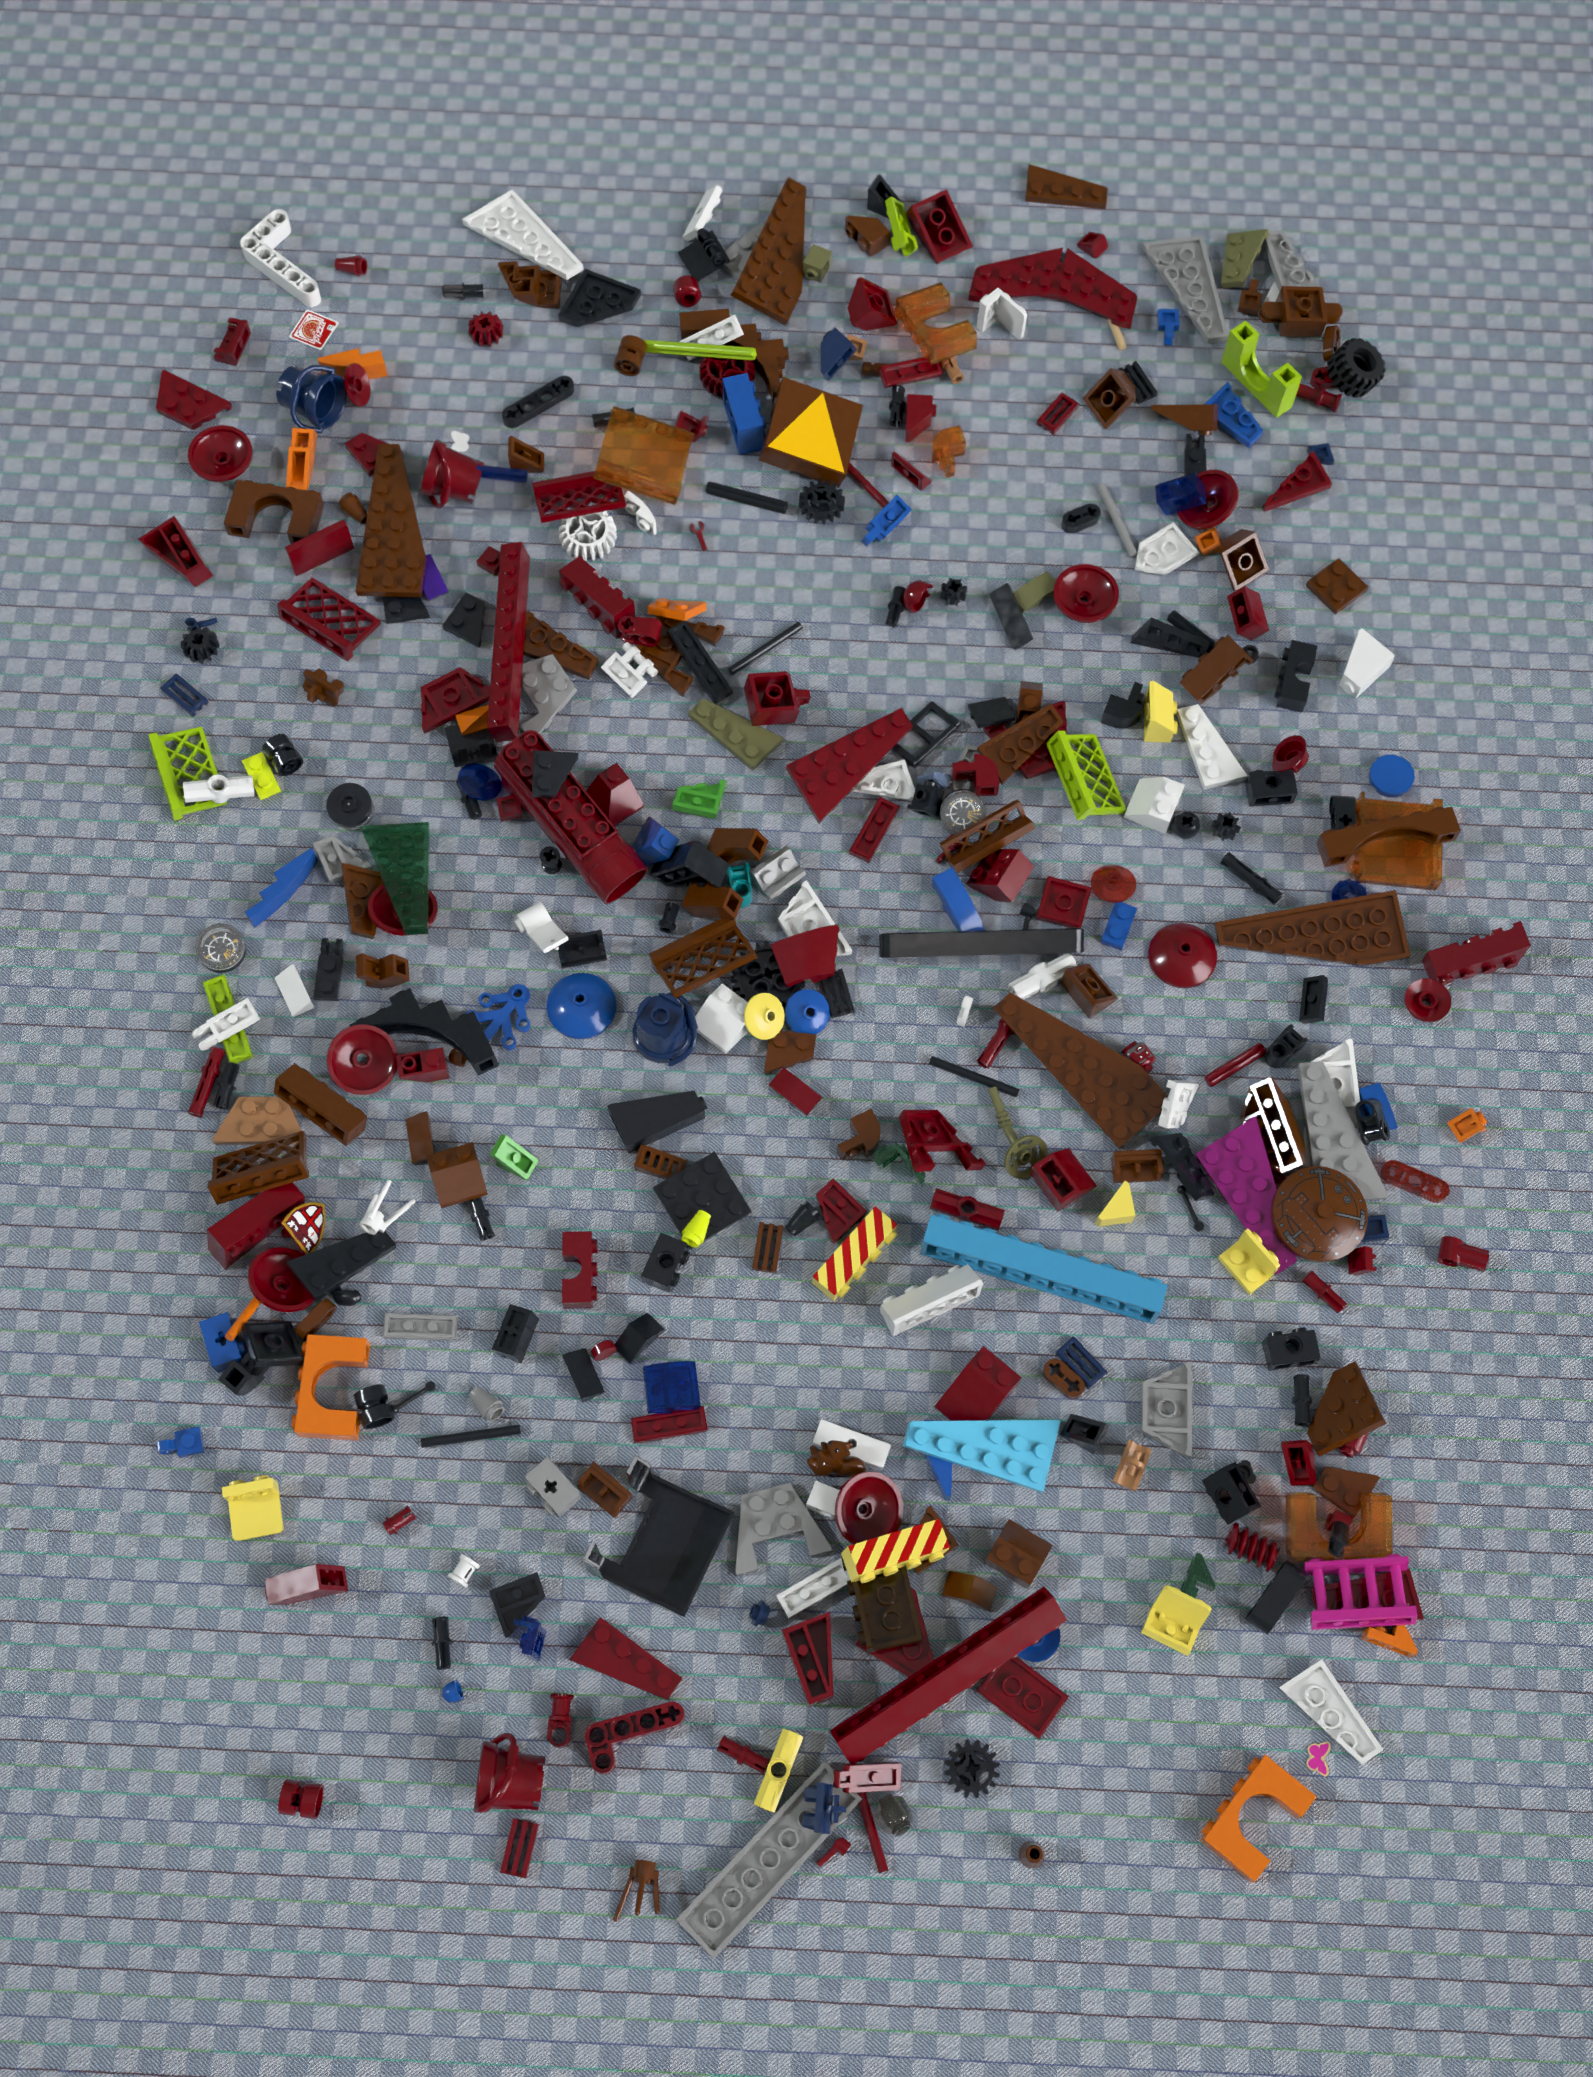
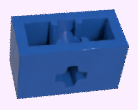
(213, 1332)

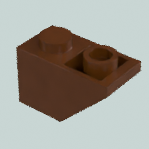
(867, 233)
(1028, 700)

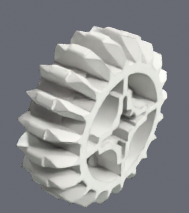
(584, 540)

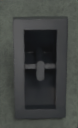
(877, 194)
(638, 1337)
(1084, 1432)

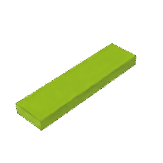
(221, 999)

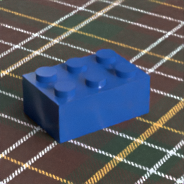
(744, 413)

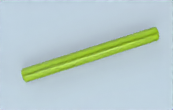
(701, 350)

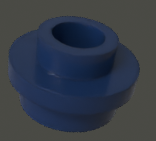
(759, 1613)

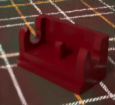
(233, 342)

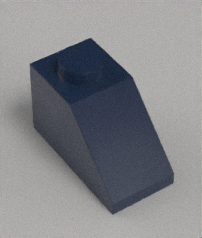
(835, 352)

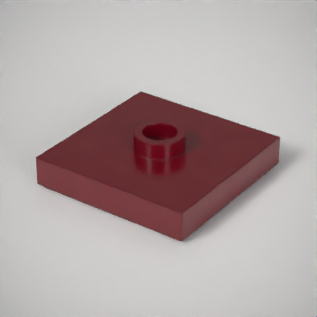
(1063, 903)

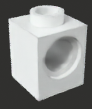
(822, 1499)

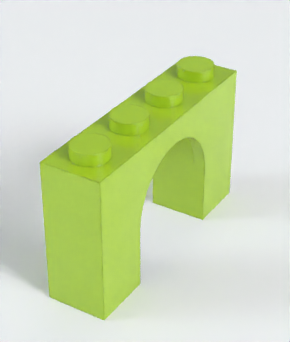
(1240, 359)

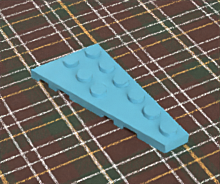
(999, 1448)

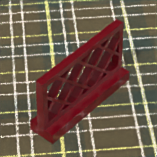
(571, 488)
(314, 627)

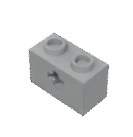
(545, 1474)

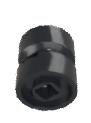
(282, 754)
(373, 1406)

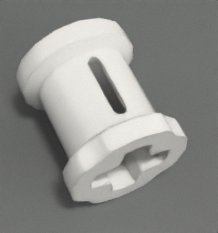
(463, 1571)

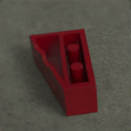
(176, 550)

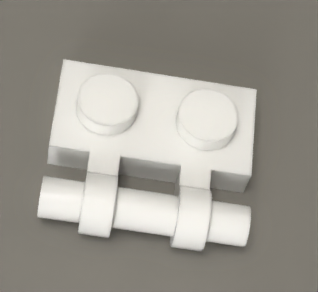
(624, 674)

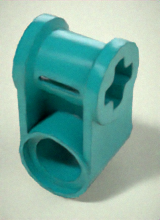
(740, 881)

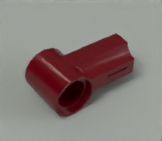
(1455, 1253)

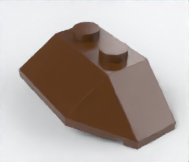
(1277, 1125)

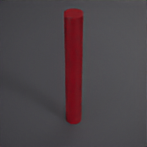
(881, 500)
(872, 1833)

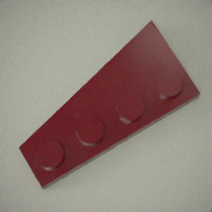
(1360, 1593)
(619, 1657)

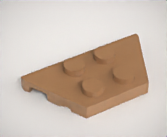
(257, 1121)

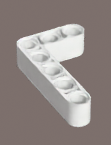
(259, 251)

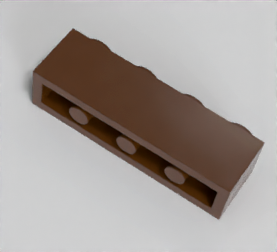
(320, 1104)

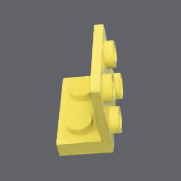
(1250, 1261)

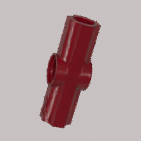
(982, 1213)

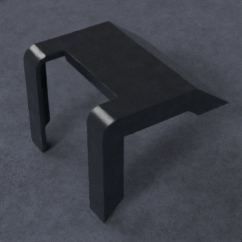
(669, 1546)

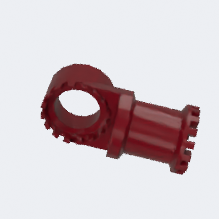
(560, 1718)

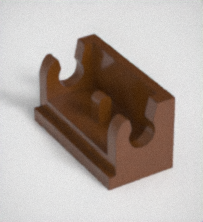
(1137, 1166)
(604, 1490)

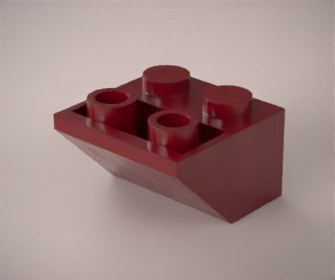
(1001, 874)
(1062, 1178)

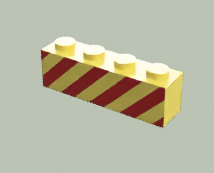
(854, 1254)
(895, 1551)

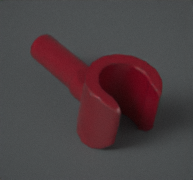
(699, 534)
(952, 848)
(841, 1846)

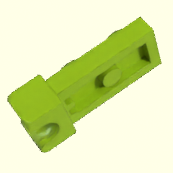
(900, 227)

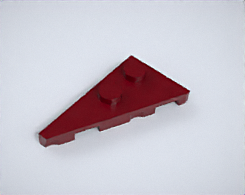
(1305, 481)

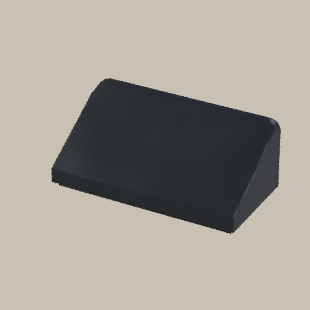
(583, 1374)

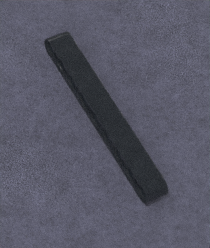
(981, 942)

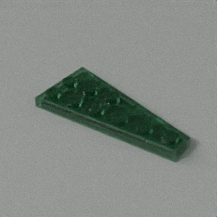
(403, 864)

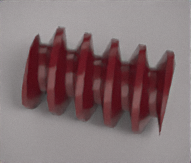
(1251, 1547)

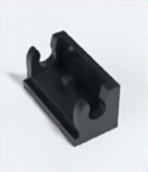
(582, 949)
(515, 1333)

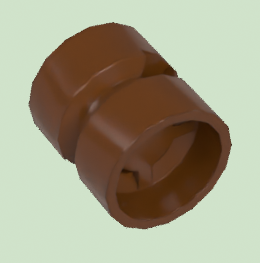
(630, 355)

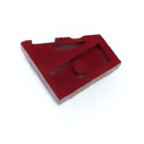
(364, 450)
(838, 1209)

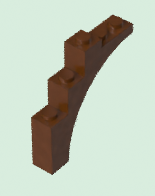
(770, 353)

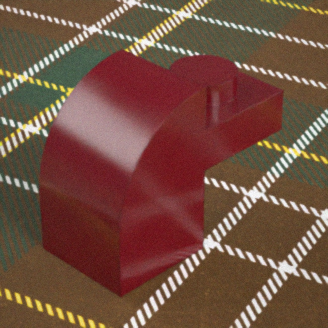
(982, 771)

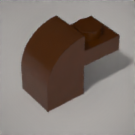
(382, 972)
(867, 1136)

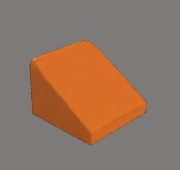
(1209, 542)

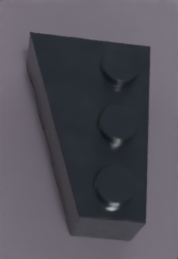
(690, 864)

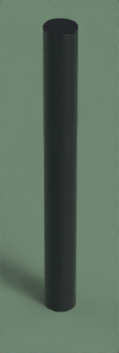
(765, 648)
(973, 1076)
(470, 1436)

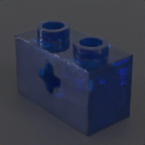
(1180, 494)

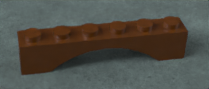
(1432, 827)

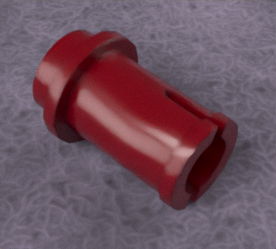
(397, 1521)

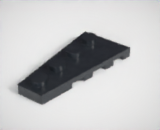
(335, 1264)

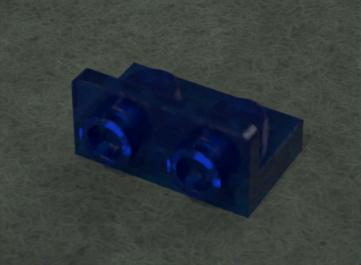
(534, 1639)

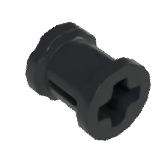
(550, 860)

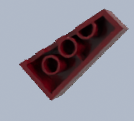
(596, 595)
(1477, 955)
(251, 1223)

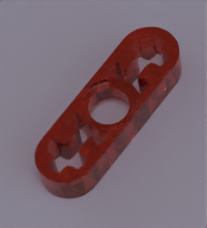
(1428, 1194)

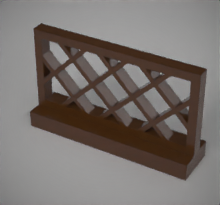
(695, 945)
(266, 1175)

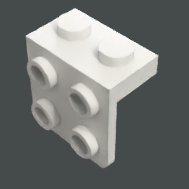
(1001, 308)

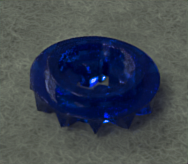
(1342, 887)

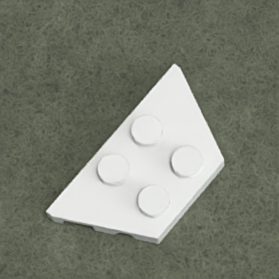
(808, 913)
(1342, 1070)
(1178, 1101)

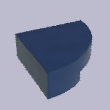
(1323, 453)

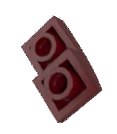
(795, 1091)

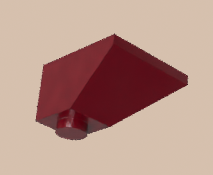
(870, 306)
(615, 794)

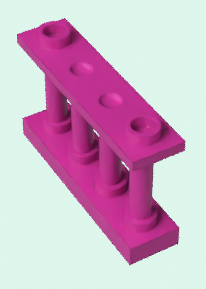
(1349, 1615)

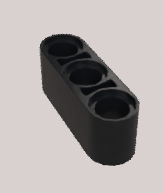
(1276, 1597)

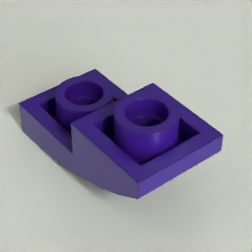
(433, 582)

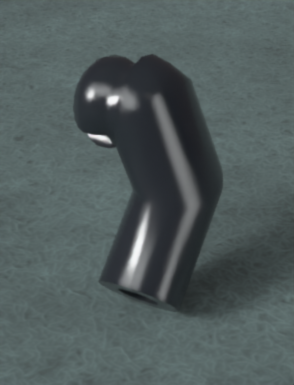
(346, 1297)

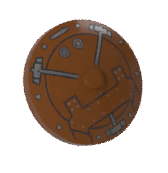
(1319, 1214)

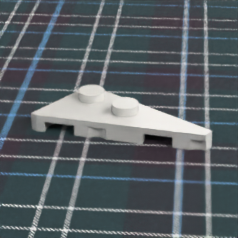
(888, 781)

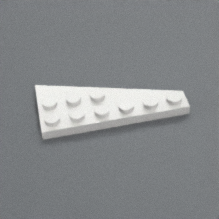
(523, 232)

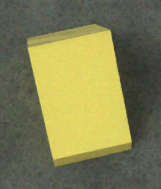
(1119, 1209)

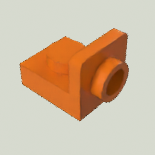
(1467, 1124)

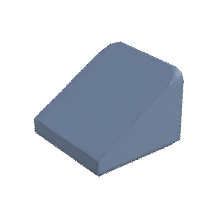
(941, 779)

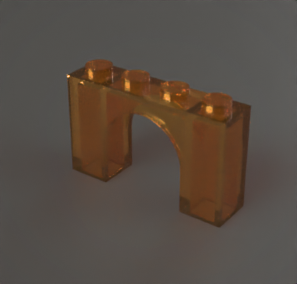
(934, 343)
(1370, 1540)

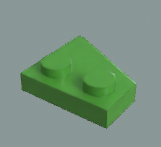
(700, 799)

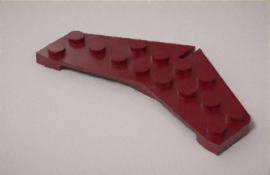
(1067, 281)

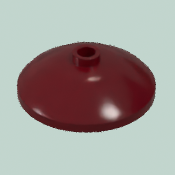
(219, 445)
(1221, 492)
(1088, 584)
(383, 913)
(1180, 967)
(374, 1071)
(271, 1271)
(880, 1503)

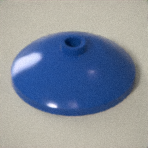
(584, 1018)

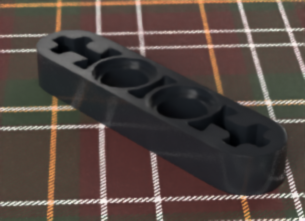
(540, 404)

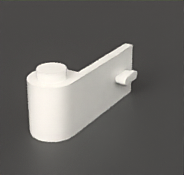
(540, 928)

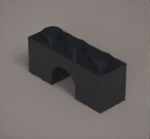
(1293, 692)

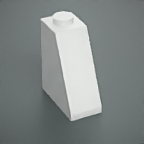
(1365, 664)

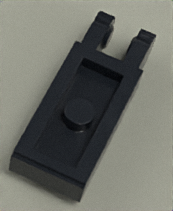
(1194, 457)
(329, 972)

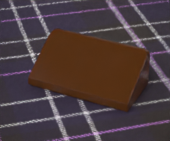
(420, 1137)

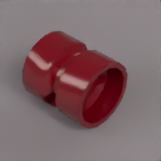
(310, 1799)

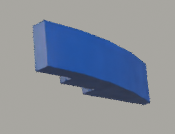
(288, 879)

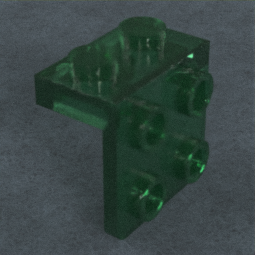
(886, 1155)

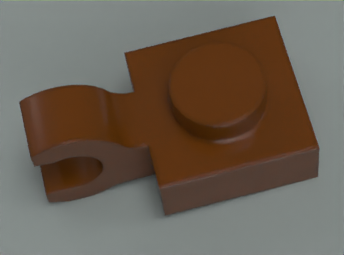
(1250, 299)

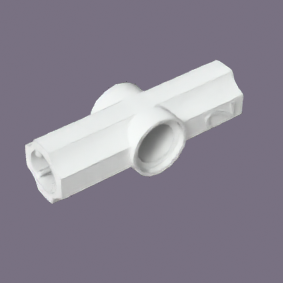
(232, 788)
(1042, 977)

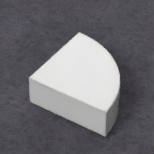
(965, 1010)

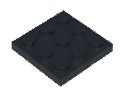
(704, 1188)

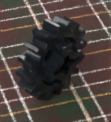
(821, 501)
(985, 1766)

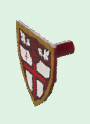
(305, 1226)

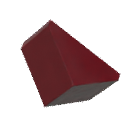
(1299, 1462)

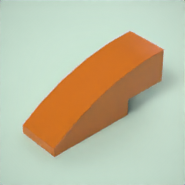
(371, 362)
(301, 458)

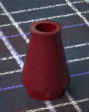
(353, 265)

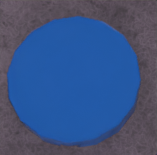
(1391, 775)

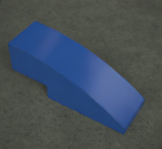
(956, 901)

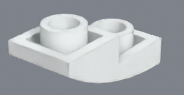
(644, 517)

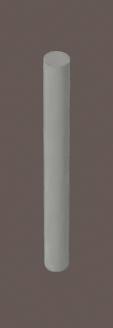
(1117, 520)

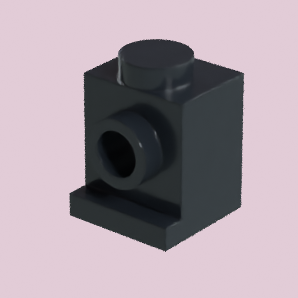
(926, 799)

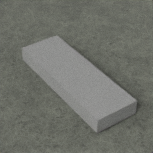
(420, 1327)

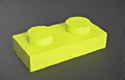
(262, 776)

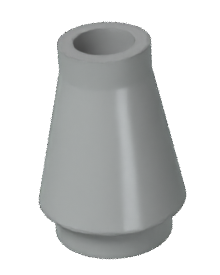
(488, 1405)

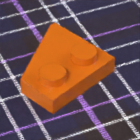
(676, 609)

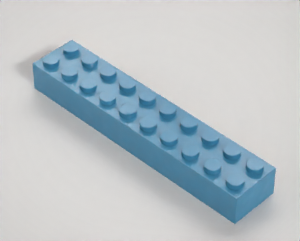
(1044, 1269)

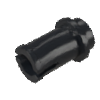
(667, 923)

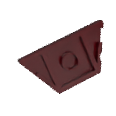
(187, 402)
(450, 696)

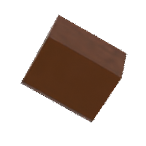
(1087, 989)

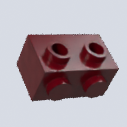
(1248, 613)

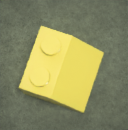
(1159, 714)

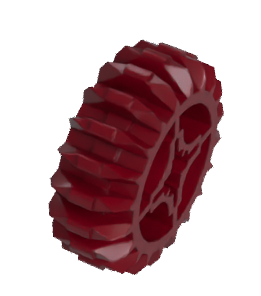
(721, 369)

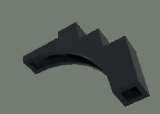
(434, 1021)

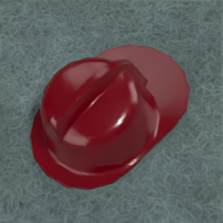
(1290, 754)

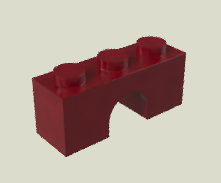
(580, 1291)

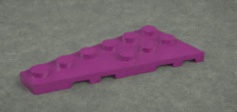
(1245, 1180)

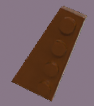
(1060, 189)
(1018, 743)

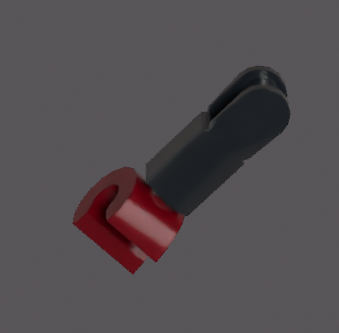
(1339, 1526)

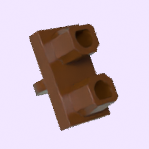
(320, 689)

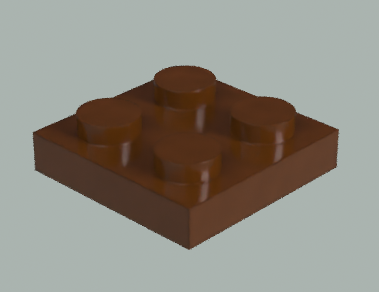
(1337, 586)

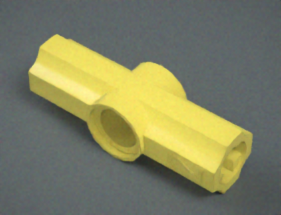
(772, 1787)

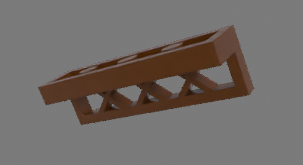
(987, 843)

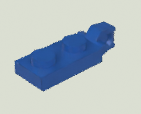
(886, 520)

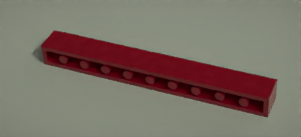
(508, 642)
(948, 1675)

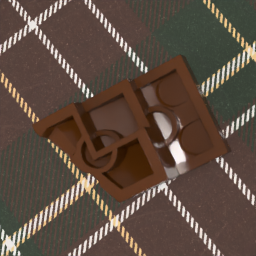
(532, 285)

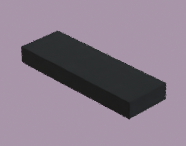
(1011, 616)

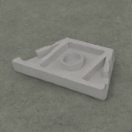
(1168, 1409)

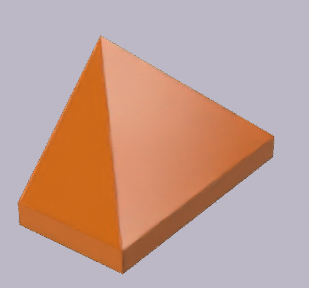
(473, 720)

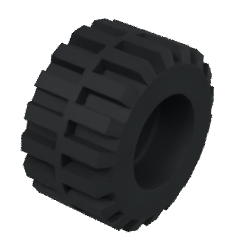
(1356, 367)

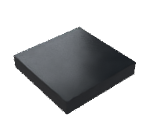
(272, 1344)

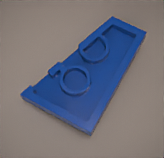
(1234, 417)

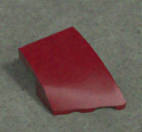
(807, 955)

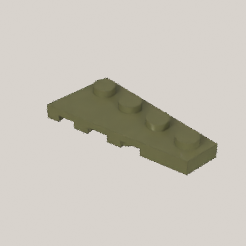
(735, 733)

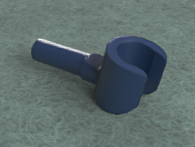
(192, 622)

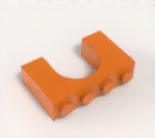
(320, 1355)
(1224, 1834)

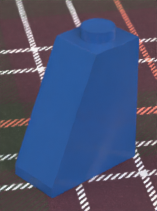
(654, 842)

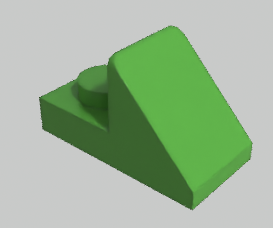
(513, 1157)

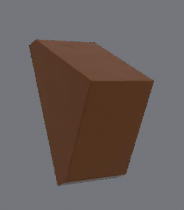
(524, 456)
(969, 1590)

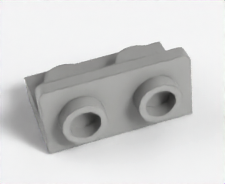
(777, 873)

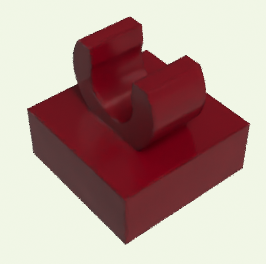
(1361, 1261)

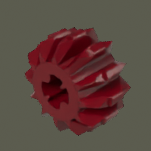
(485, 329)

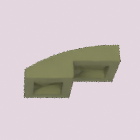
(1035, 591)

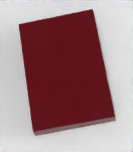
(319, 547)
(1023, 1695)

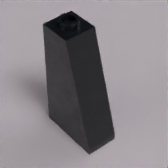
(655, 1117)

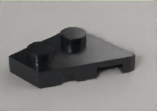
(550, 772)
(516, 1600)

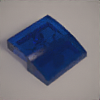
(671, 1387)

